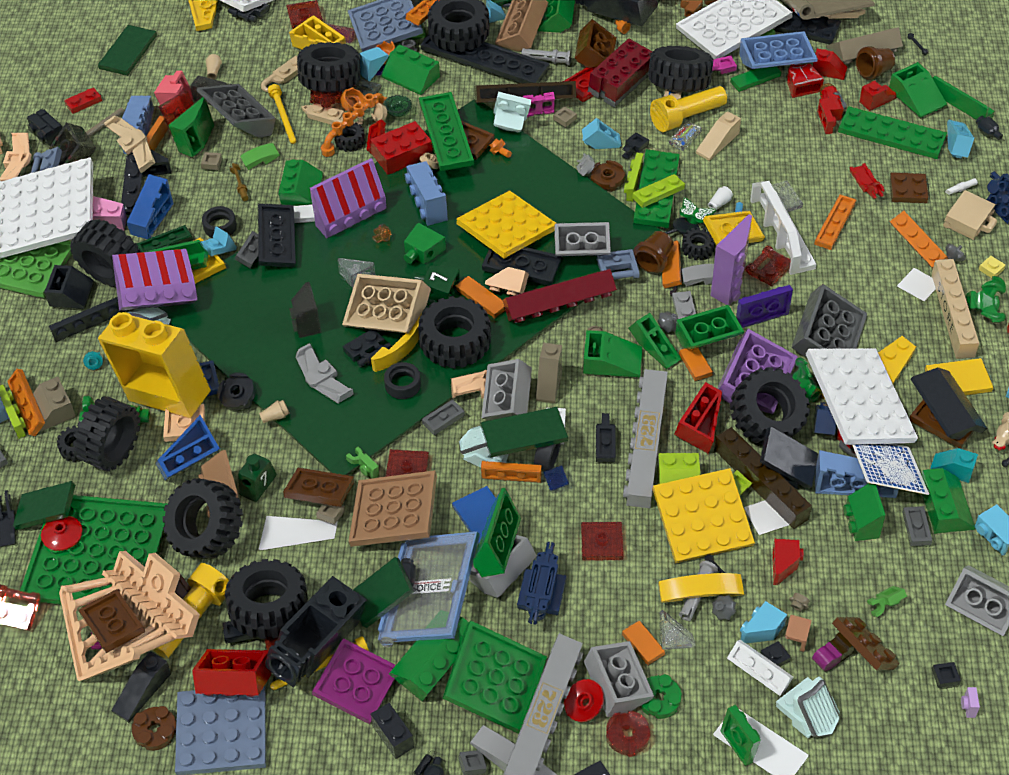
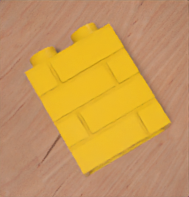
(154, 364)

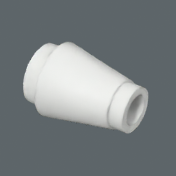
(720, 198)

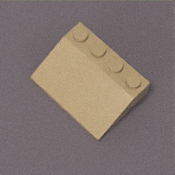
(386, 303)

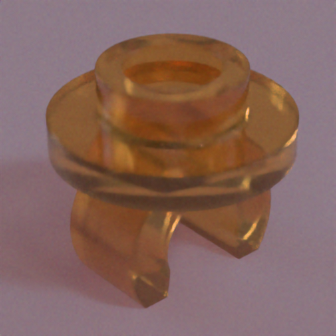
(382, 233)

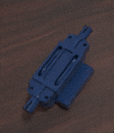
(999, 194)
(542, 586)

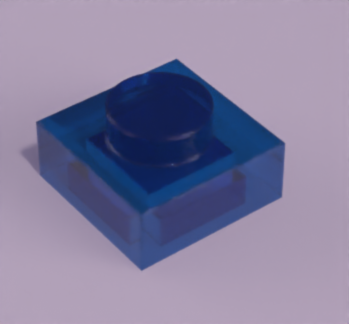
(556, 478)

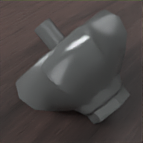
(954, 252)
(667, 321)
(724, 607)

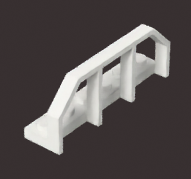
(787, 233)

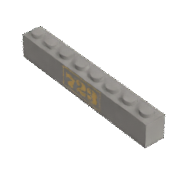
(646, 439)
(544, 707)

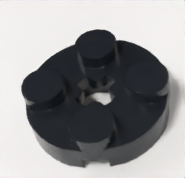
(244, 398)

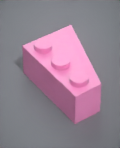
(109, 211)

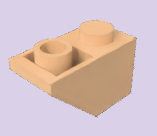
(510, 280)

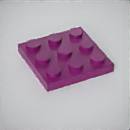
(355, 681)

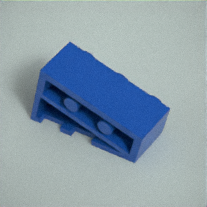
(150, 207)
(190, 448)

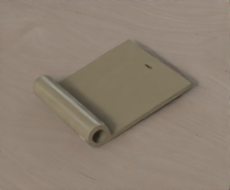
(816, 8)

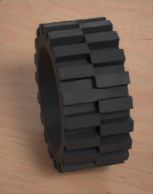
(106, 433)

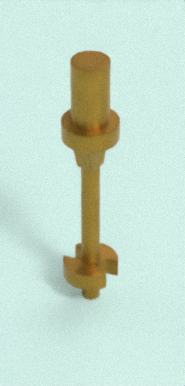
(241, 189)

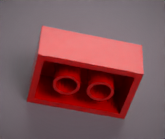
(400, 147)
(231, 672)

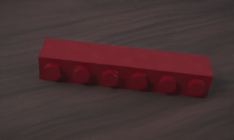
(559, 295)

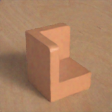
(798, 630)

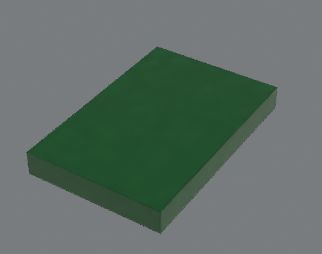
(44, 505)
(383, 591)

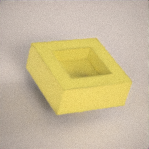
(992, 267)

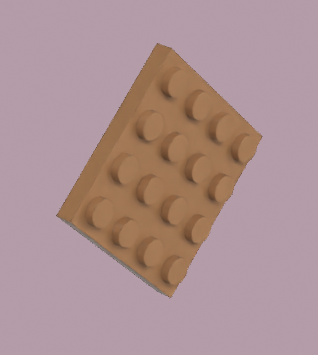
(393, 508)

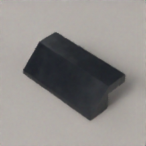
(948, 403)

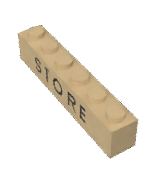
(955, 309)

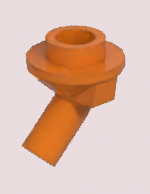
(497, 146)

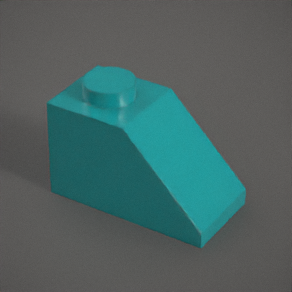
(956, 462)

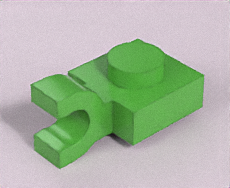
(367, 465)
(887, 597)

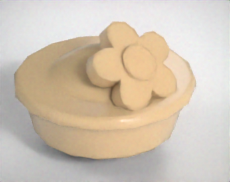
(380, 112)
(431, 160)

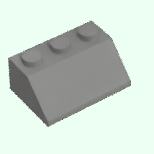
(582, 239)
(506, 389)
(520, 558)
(981, 599)
(620, 676)

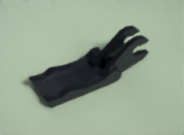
(7, 518)

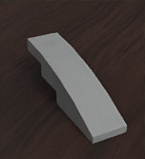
(499, 749)

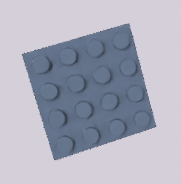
(383, 22)
(220, 732)

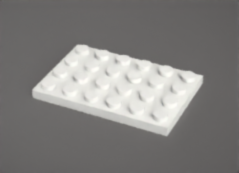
(724, 23)
(861, 396)

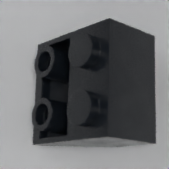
(68, 288)

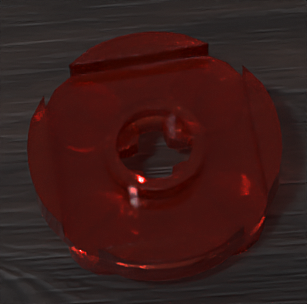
(325, 99)
(628, 745)

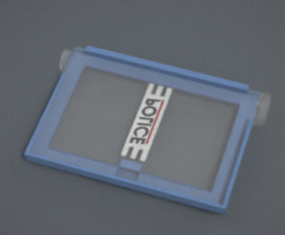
(439, 589)

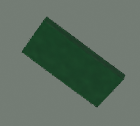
(127, 50)
(524, 431)

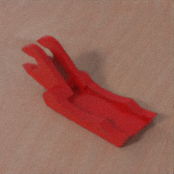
(866, 180)

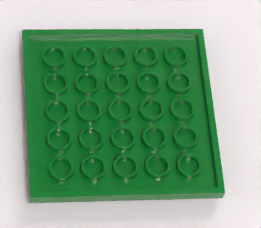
(107, 529)

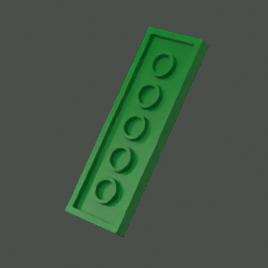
(446, 131)
(892, 132)
(656, 167)

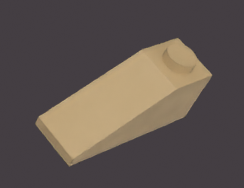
(721, 134)

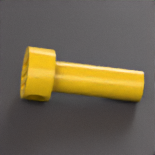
(669, 112)
(207, 587)

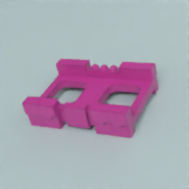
(538, 101)

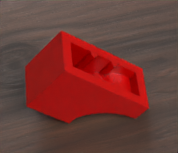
(875, 95)

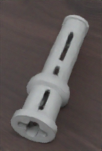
(557, 56)
(691, 603)

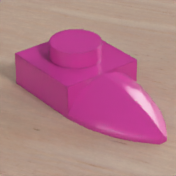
(724, 65)

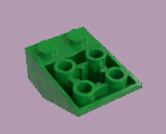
(917, 90)
(192, 128)
(611, 355)

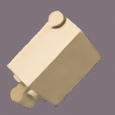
(970, 215)

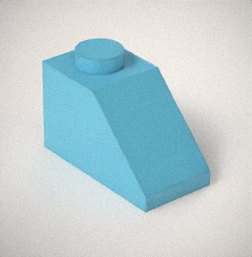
(600, 135)

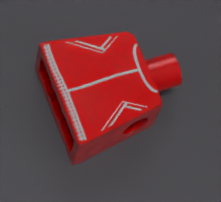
(803, 80)

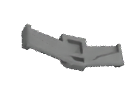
(321, 375)

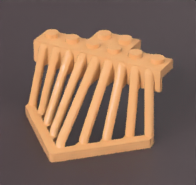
(151, 598)

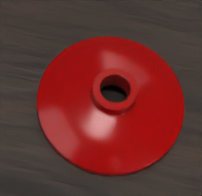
(62, 539)
(576, 701)

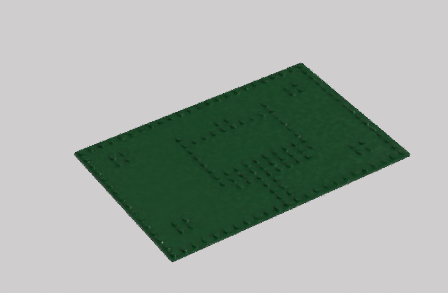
(247, 322)

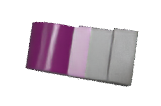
(833, 652)

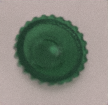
(398, 105)

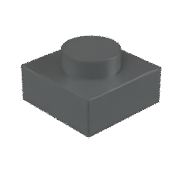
(472, 763)

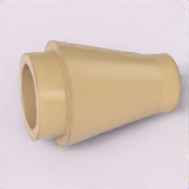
(213, 65)
(274, 412)

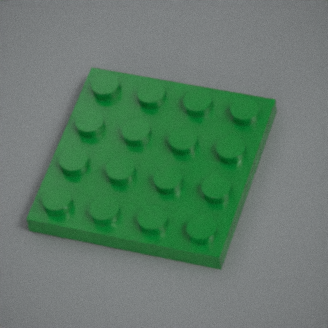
(494, 677)

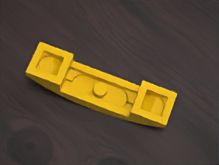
(385, 358)
(700, 586)

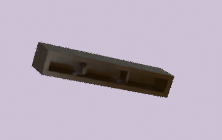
(489, 93)
(764, 480)

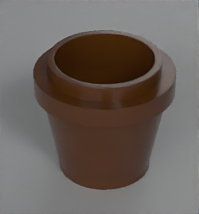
(874, 61)
(654, 252)

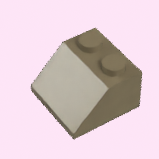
(53, 403)

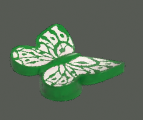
(694, 214)

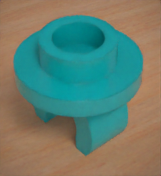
(93, 360)

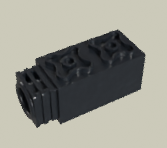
(630, 11)
(315, 632)

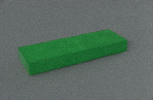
(754, 77)

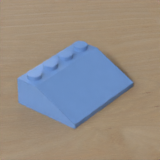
(776, 50)

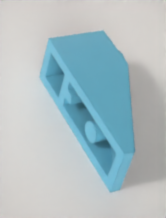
(959, 139)

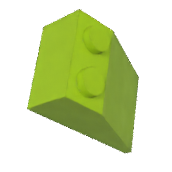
(677, 466)

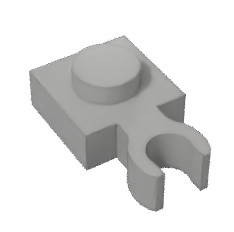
(585, 165)

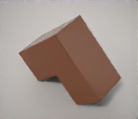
(691, 6)

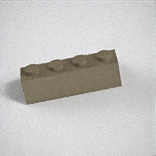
(848, 49)

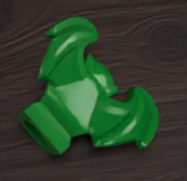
(987, 301)
(805, 378)

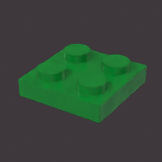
(740, 735)

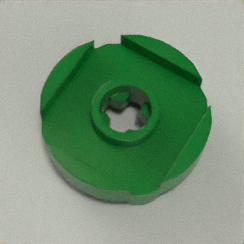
(671, 699)

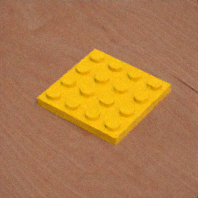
(506, 224)
(703, 515)

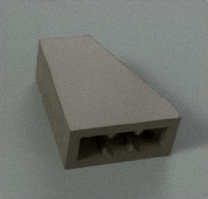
(549, 372)

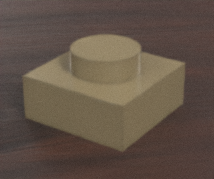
(565, 116)
(211, 160)
(330, 513)

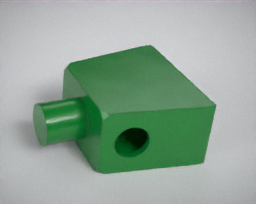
(423, 244)

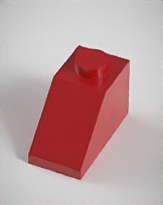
(829, 64)
(786, 558)

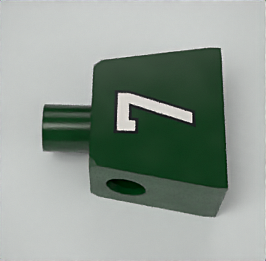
(441, 281)
(255, 477)

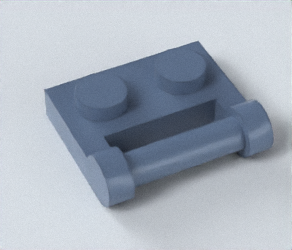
(47, 159)
(619, 260)

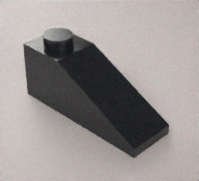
(141, 686)

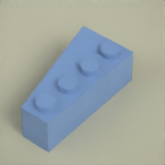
(139, 113)
(427, 193)
(843, 476)

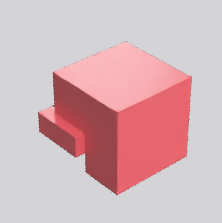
(172, 86)

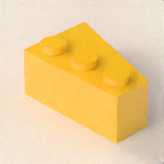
(313, 32)

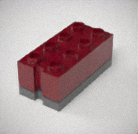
(620, 72)

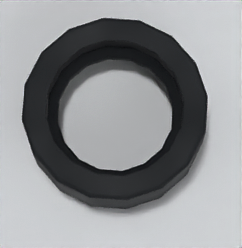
(215, 213)
(402, 392)
(547, 456)

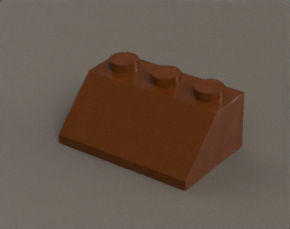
(594, 44)

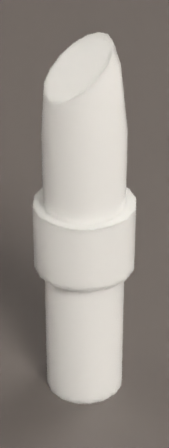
(961, 186)

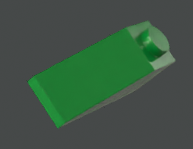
(654, 341)

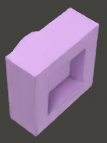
(970, 702)

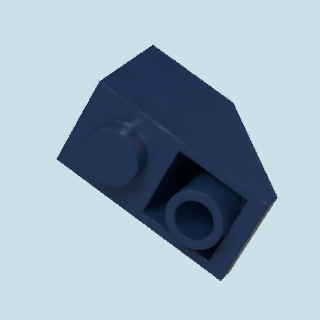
(824, 420)

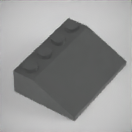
(240, 108)
(828, 322)

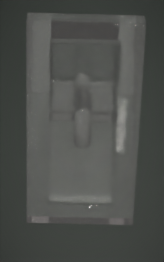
(350, 268)
(673, 634)

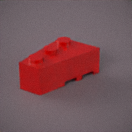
(700, 418)

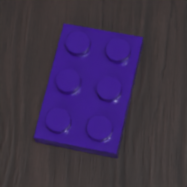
(764, 306)

